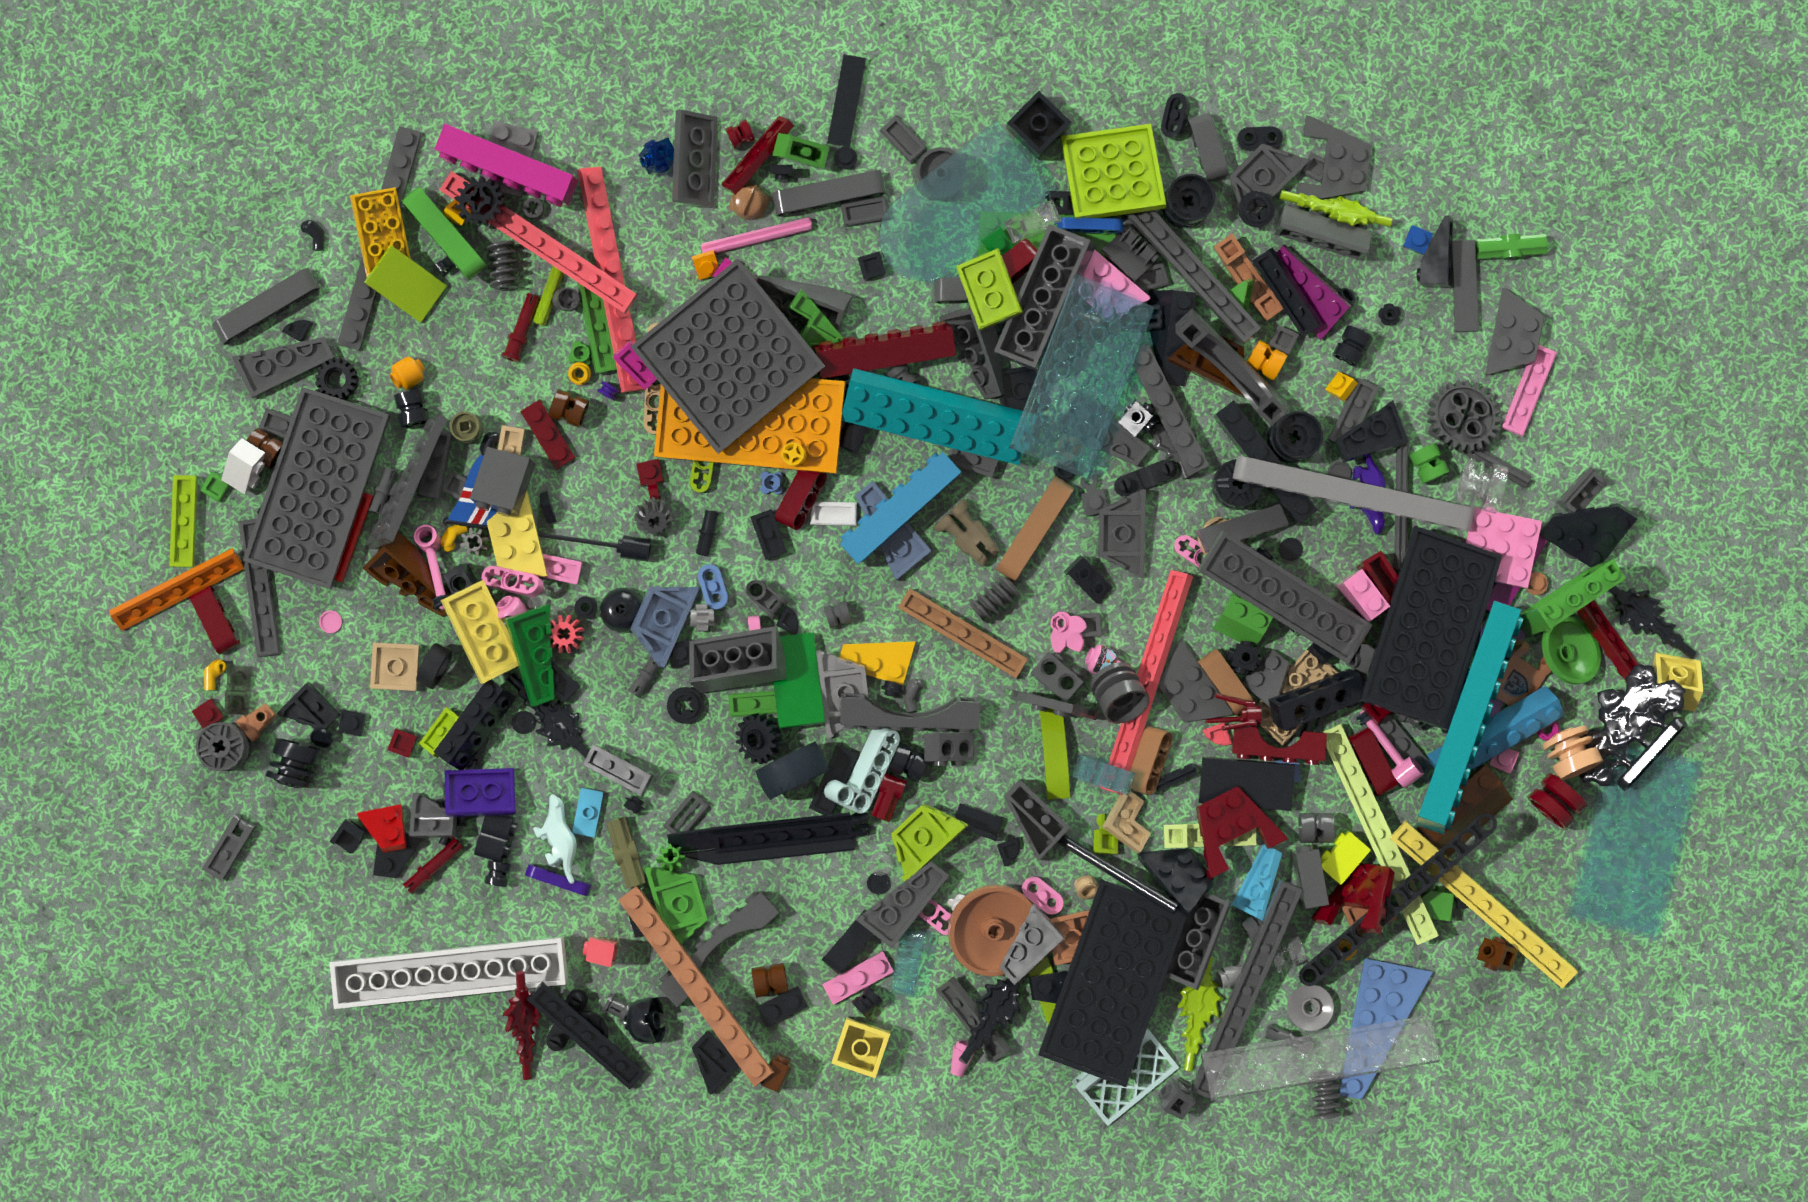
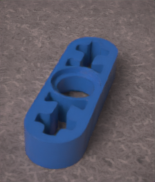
(1091, 225)

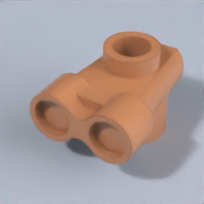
(251, 724)

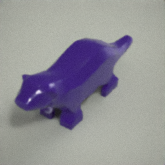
(1371, 476)

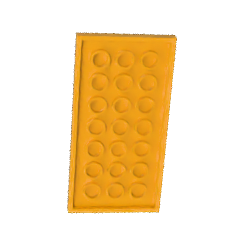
(806, 417)

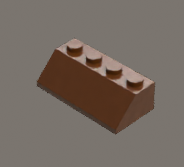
(1481, 795)

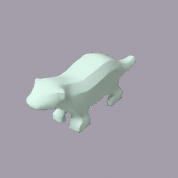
(559, 837)

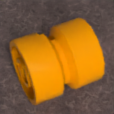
(1266, 360)

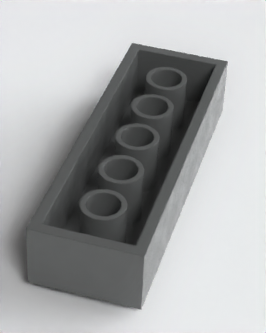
(1043, 296)

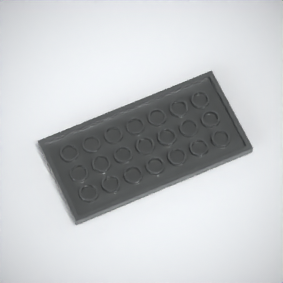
(316, 488)

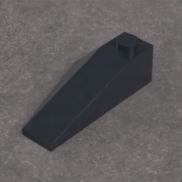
(1165, 340)

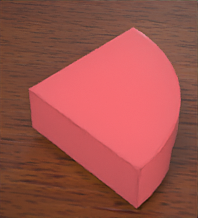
(1217, 735)

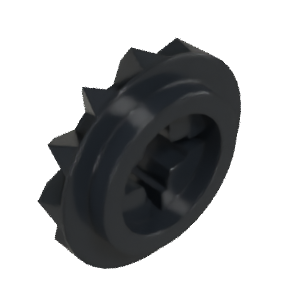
(1261, 199)
(674, 707)

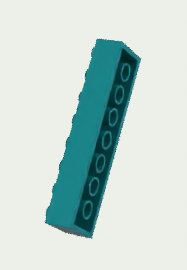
(931, 415)

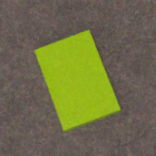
(405, 283)
(989, 289)

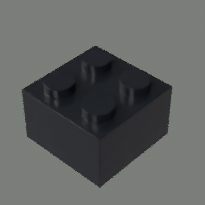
(1038, 125)

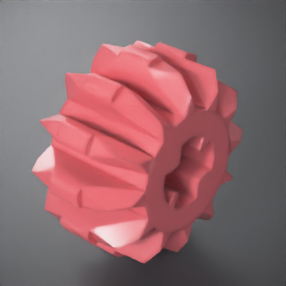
(573, 634)

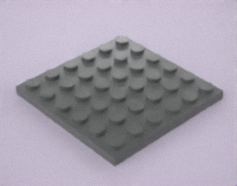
(728, 356)

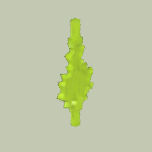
(1339, 209)
(1199, 1007)

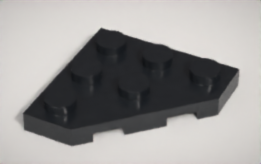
(1589, 532)

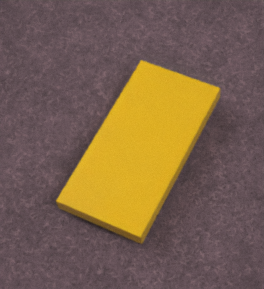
(378, 225)

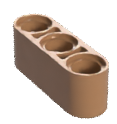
(1224, 679)
(1150, 759)

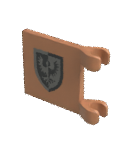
(1521, 677)

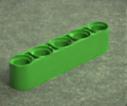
(444, 233)

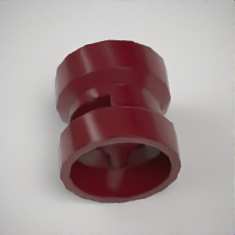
(735, 136)

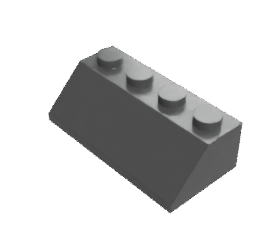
(1323, 232)
(736, 660)
(1198, 941)

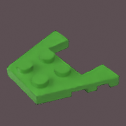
(818, 326)

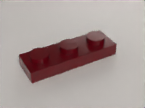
(547, 434)

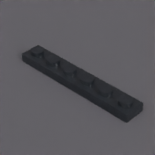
(585, 1035)

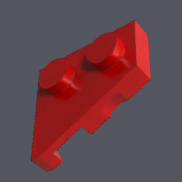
(385, 826)

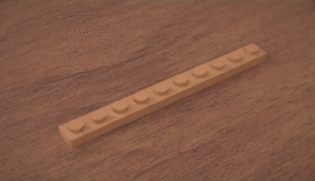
(696, 986)

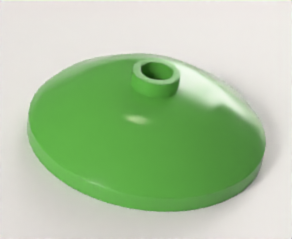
(1579, 649)

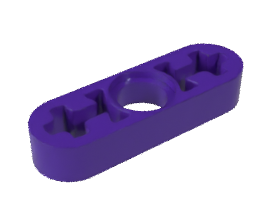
(557, 880)

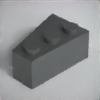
(1036, 820)

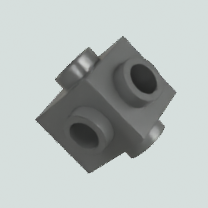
(1176, 1098)

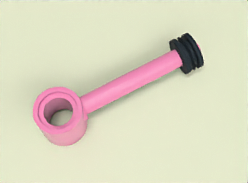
(430, 549)
(1407, 770)

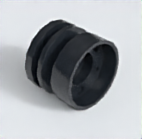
(1201, 199)
(1306, 431)
(1229, 495)
(294, 763)

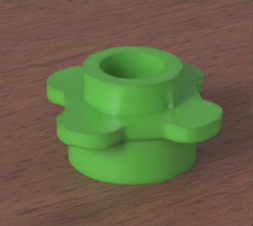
(577, 348)

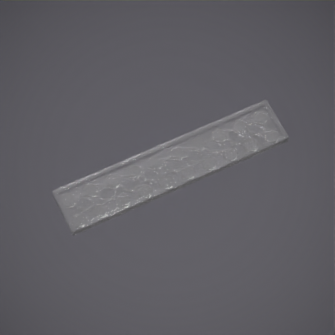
(1320, 1057)

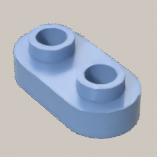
(712, 587)

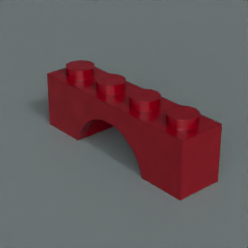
(1249, 742)

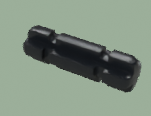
(1176, 777)

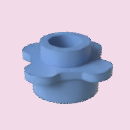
(776, 478)

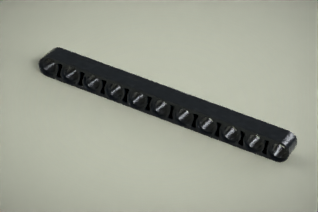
(1404, 889)

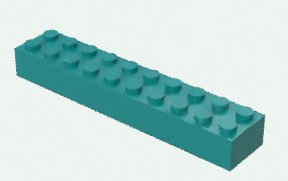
(1468, 718)

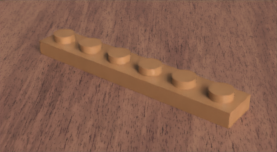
(962, 633)

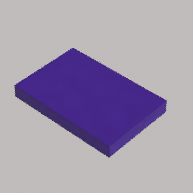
(480, 792)

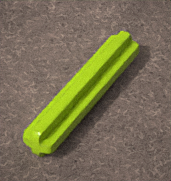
(545, 304)

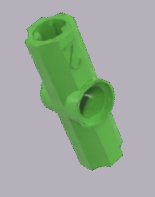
(1511, 246)

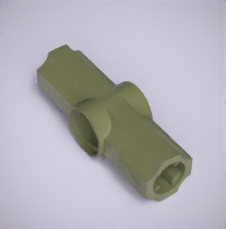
(625, 852)

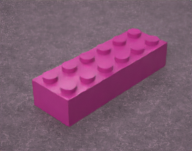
(504, 164)

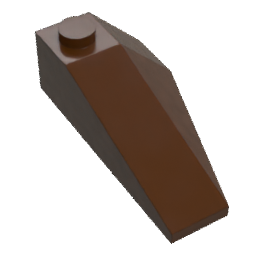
(406, 568)

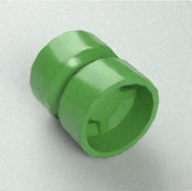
(1427, 455)

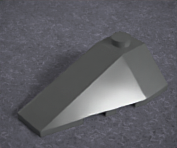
(977, 351)

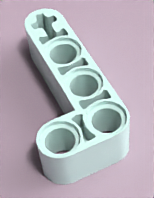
(867, 773)

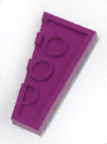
(1323, 298)

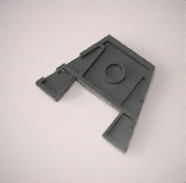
(1344, 164)

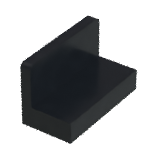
(979, 821)

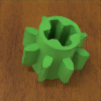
(666, 853)

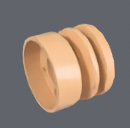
(1572, 752)

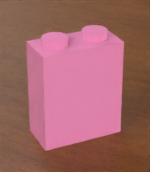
(1363, 595)

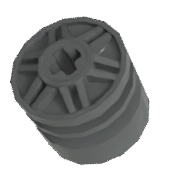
(1119, 692)
(233, 738)

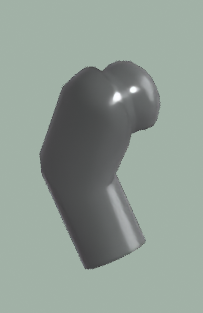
(910, 692)

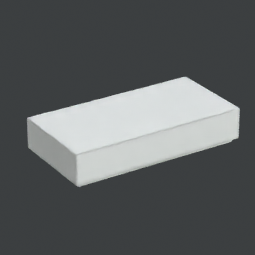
(834, 513)

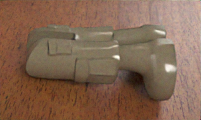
(970, 539)

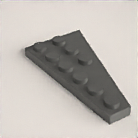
(403, 491)

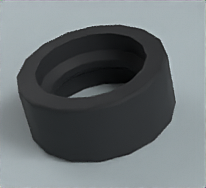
(433, 666)

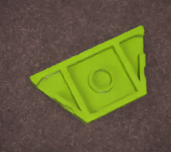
(924, 837)

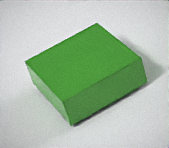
(215, 487)

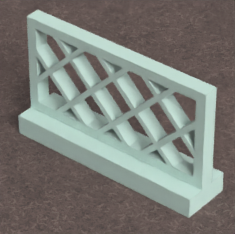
(1085, 1081)

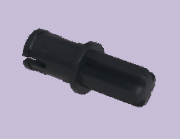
(707, 533)

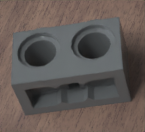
(1053, 681)
(949, 747)

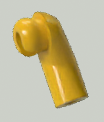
(449, 536)
(211, 672)

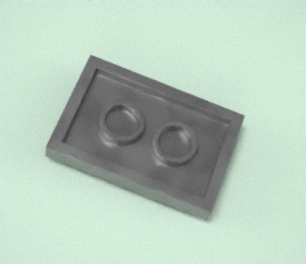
(515, 139)

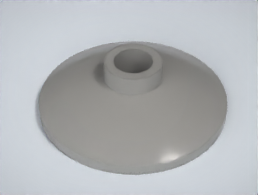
(1321, 1012)

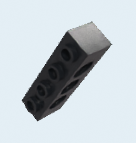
(1284, 705)

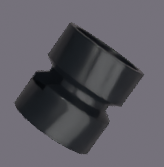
(1353, 345)
(411, 408)
(908, 762)

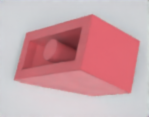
(601, 951)

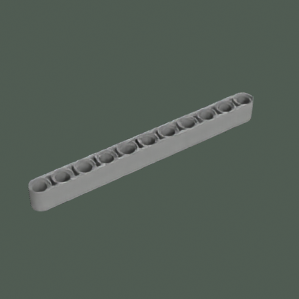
(1353, 493)

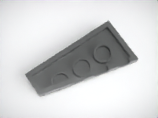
(276, 366)
(899, 909)

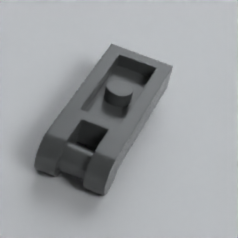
(228, 848)

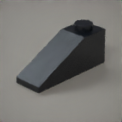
(1437, 260)

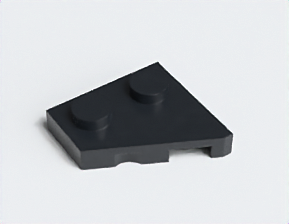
(309, 708)
(392, 863)

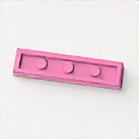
(1528, 392)

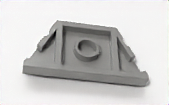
(838, 677)

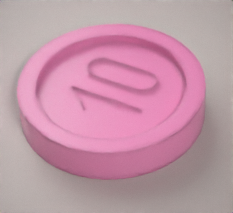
(330, 621)

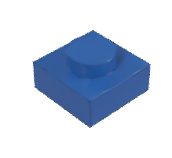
(1417, 240)

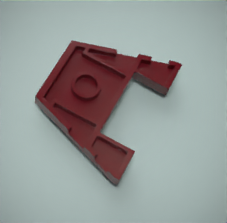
(1227, 819)
(1363, 889)

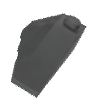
(829, 300)

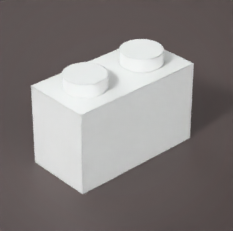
(243, 466)

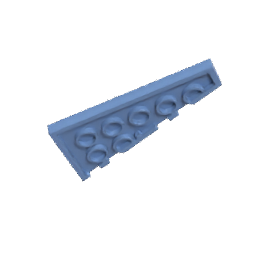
(1383, 995)

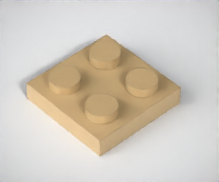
(394, 666)

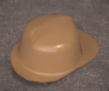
(749, 202)

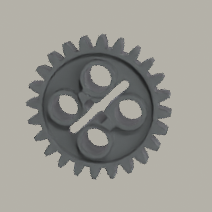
(1444, 407)

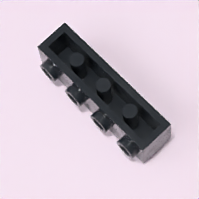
(475, 724)

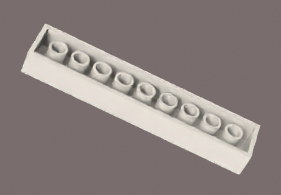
(447, 972)

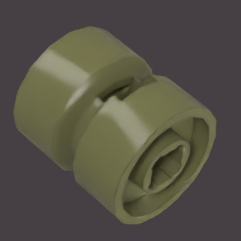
(466, 427)

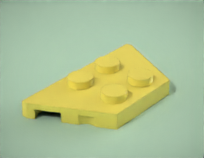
(517, 541)

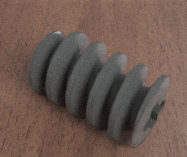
(501, 265)
(994, 598)
(1325, 1099)

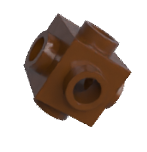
(1497, 954)

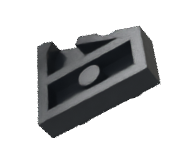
(713, 1060)

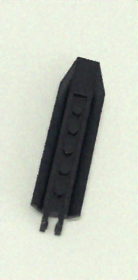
(772, 838)

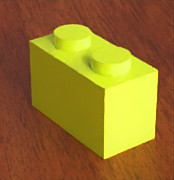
(1343, 857)

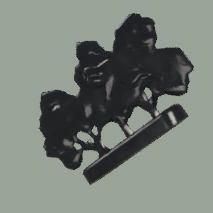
(1627, 720)

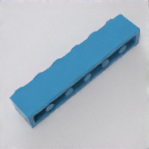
(900, 508)
(1513, 725)

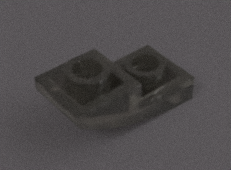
(238, 689)

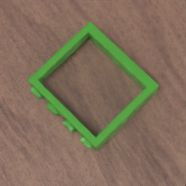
(1571, 597)

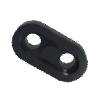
(1174, 117)
(1259, 136)

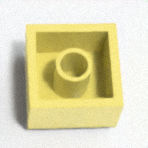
(860, 1047)

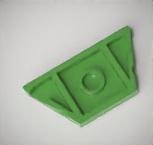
(677, 901)

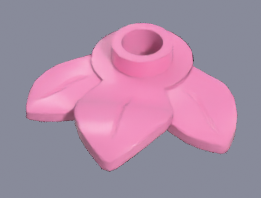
(1069, 634)

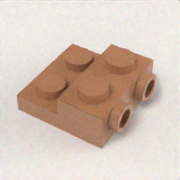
(1071, 927)

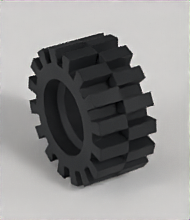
(330, 367)

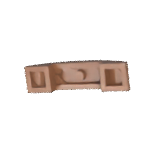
(1241, 269)

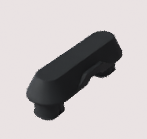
(1145, 477)
(557, 1038)

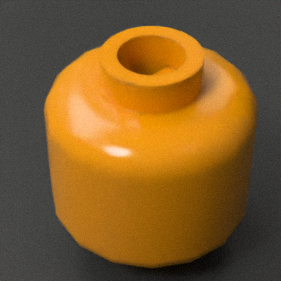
(407, 373)

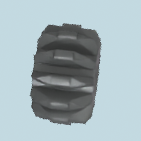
(653, 516)

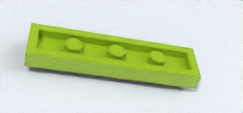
(183, 521)

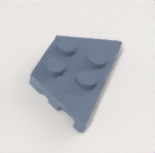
(662, 619)

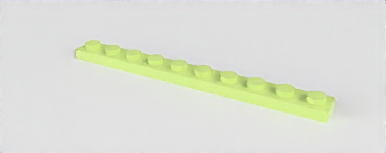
(1377, 830)

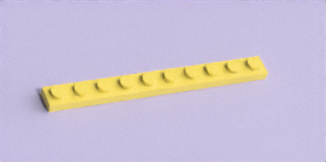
(1487, 907)

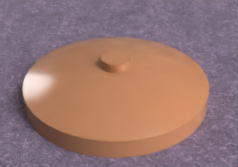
(986, 926)

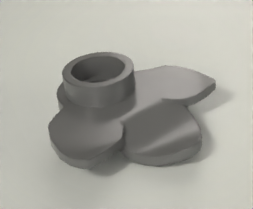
(1361, 660)

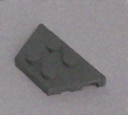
(1265, 171)
(1514, 335)
(1123, 533)
(1190, 688)
(1060, 708)

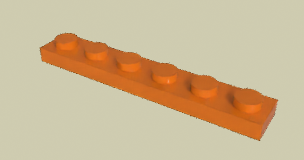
(176, 589)

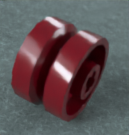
(1557, 801)

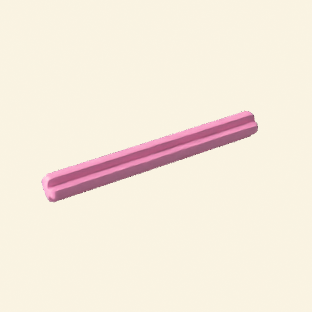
(758, 236)

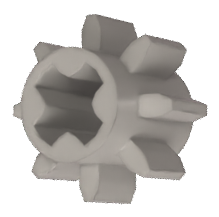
(481, 539)
(701, 618)

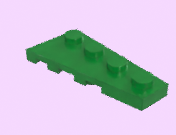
(531, 644)

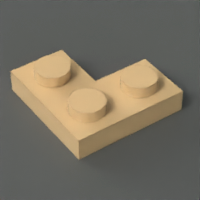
(1122, 824)

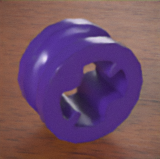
(608, 391)

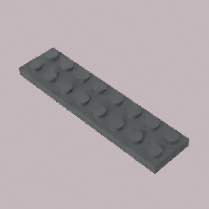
(1284, 597)

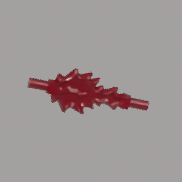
(520, 1020)

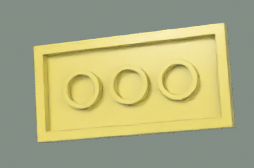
(481, 631)

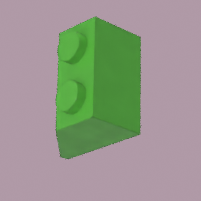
(1242, 620)

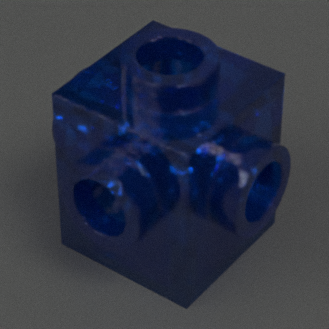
(657, 156)

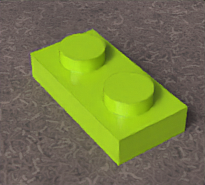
(438, 730)

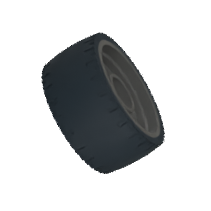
(792, 770)

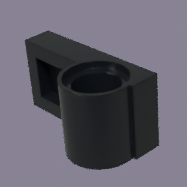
(1088, 579)

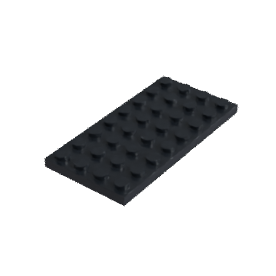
(1430, 628)
(1112, 984)

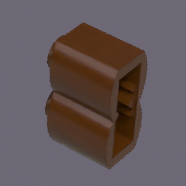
(781, 1066)

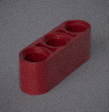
(1019, 259)
(800, 498)
(213, 620)
(1375, 764)

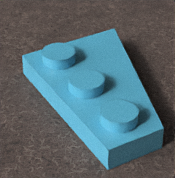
(1258, 884)

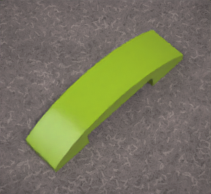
(1055, 755)

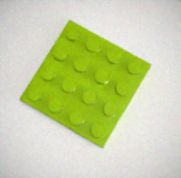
(1113, 172)

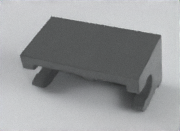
(1582, 491)

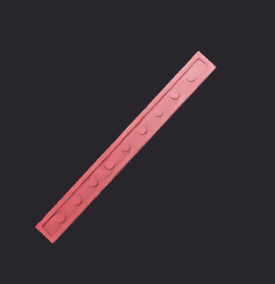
(552, 251)
(608, 261)
(1152, 666)

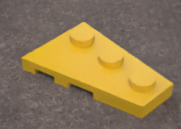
(881, 660)

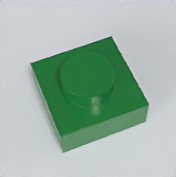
(997, 240)

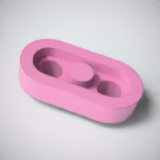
(1042, 895)

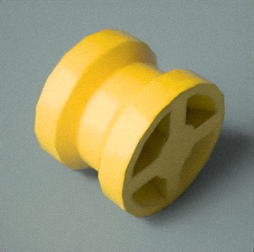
(789, 453)

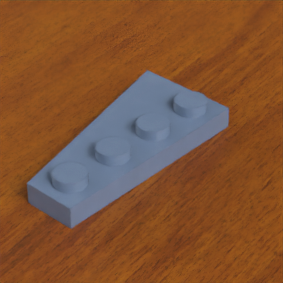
(905, 546)

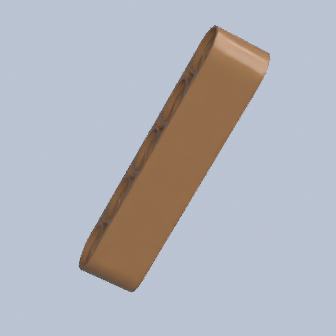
(1035, 528)

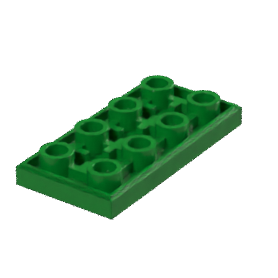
(799, 694)

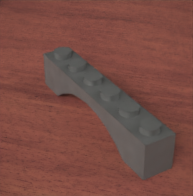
(1252, 385)
(958, 713)
(753, 916)

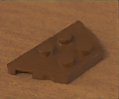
(1202, 367)

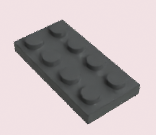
(694, 158)

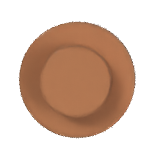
(1537, 584)

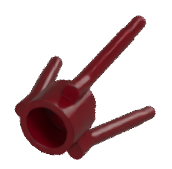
(1249, 715)

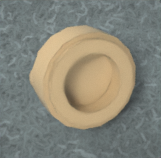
(1086, 886)

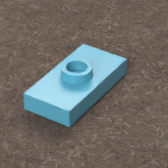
(588, 812)

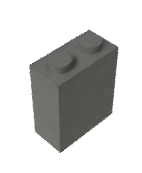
(502, 482)
(1309, 876)

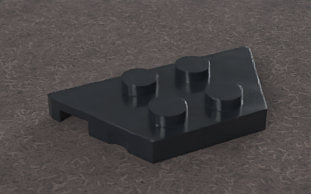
(1179, 876)

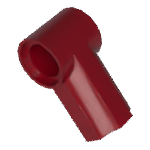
(890, 793)

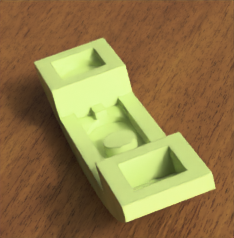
(1189, 836)

